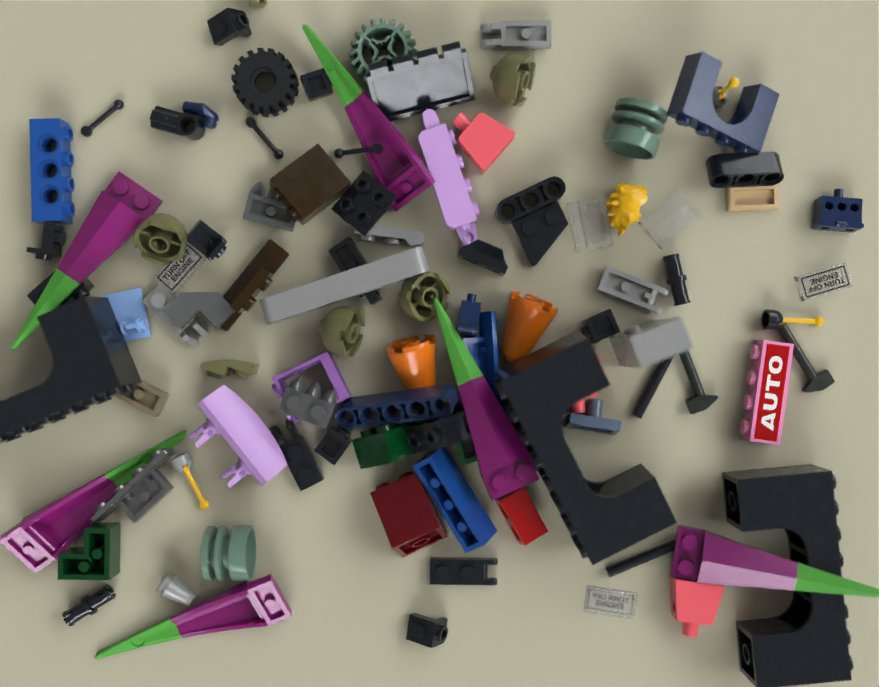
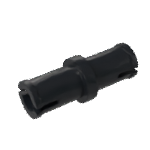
(676, 279)
(89, 605)

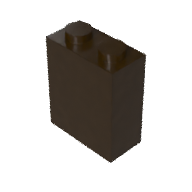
(309, 185)

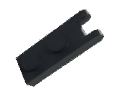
(461, 571)

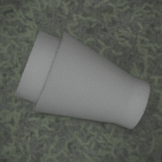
(175, 589)

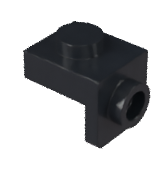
(228, 25)
(207, 240)
(52, 242)
(600, 326)
(334, 444)
(427, 630)

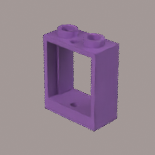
(331, 369)

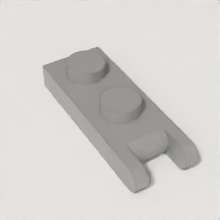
(630, 289)

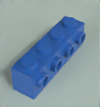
(455, 499)

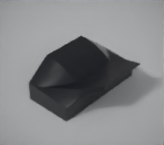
(485, 256)

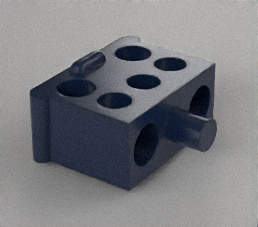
(837, 213)
(469, 317)

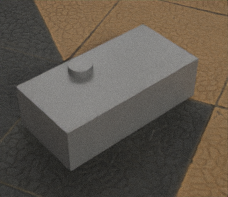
(651, 342)

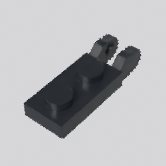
(298, 457)

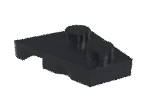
(540, 231)

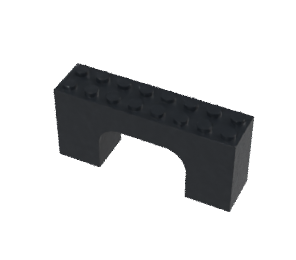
(87, 368)
(598, 515)
(811, 636)

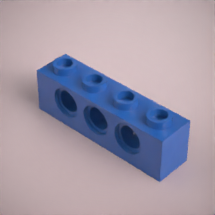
(42, 161)

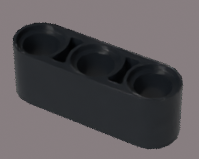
(744, 169)
(541, 195)

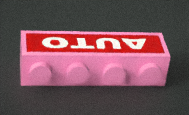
(766, 391)

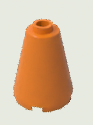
(525, 324)
(414, 361)

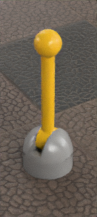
(722, 93)
(183, 463)

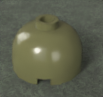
(512, 77)
(161, 239)
(418, 295)
(341, 330)

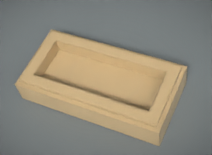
(752, 198)

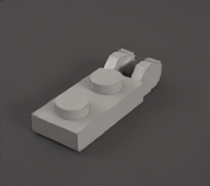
(518, 35)
(393, 236)
(158, 300)

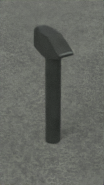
(816, 381)
(700, 400)

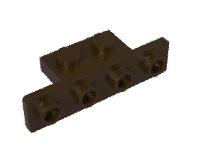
(253, 280)

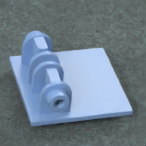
(130, 313)

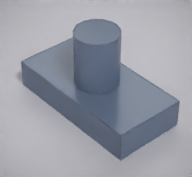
(592, 420)

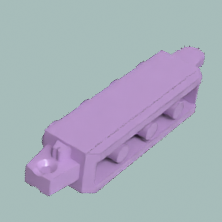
(449, 186)

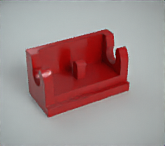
(521, 516)

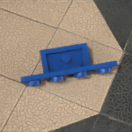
(486, 349)

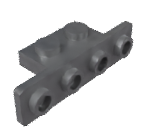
(140, 493)

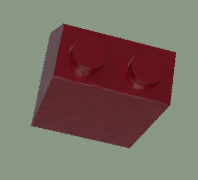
(408, 514)

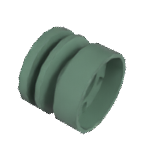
(635, 128)
(227, 552)

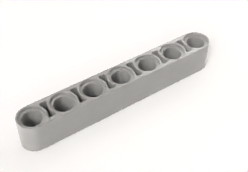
(344, 285)

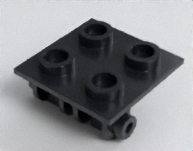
(364, 203)

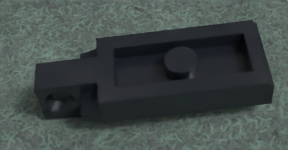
(349, 256)

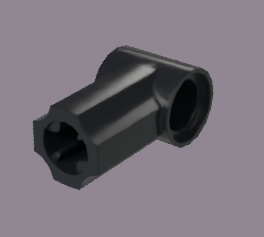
(176, 123)

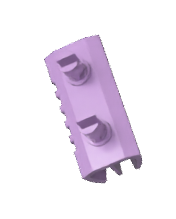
(244, 433)

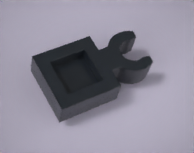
(316, 84)

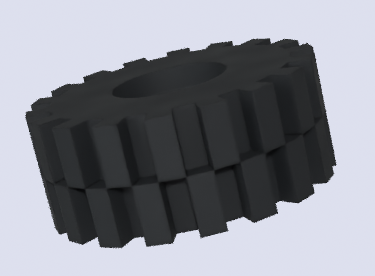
(270, 101)

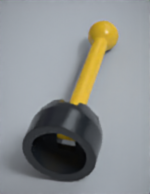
(773, 319)

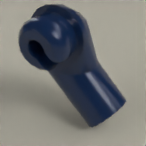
(194, 108)

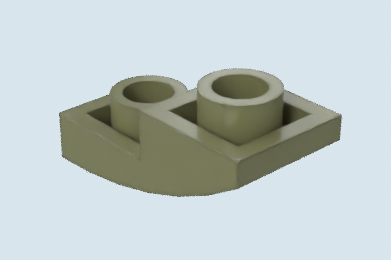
(223, 368)

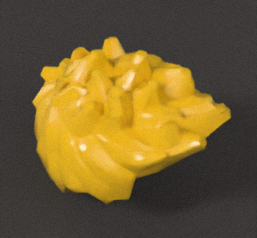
(625, 205)

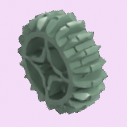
(367, 39)

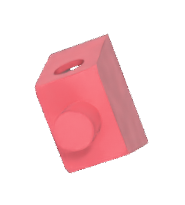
(482, 139)
(694, 603)

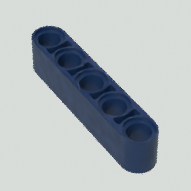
(406, 400)

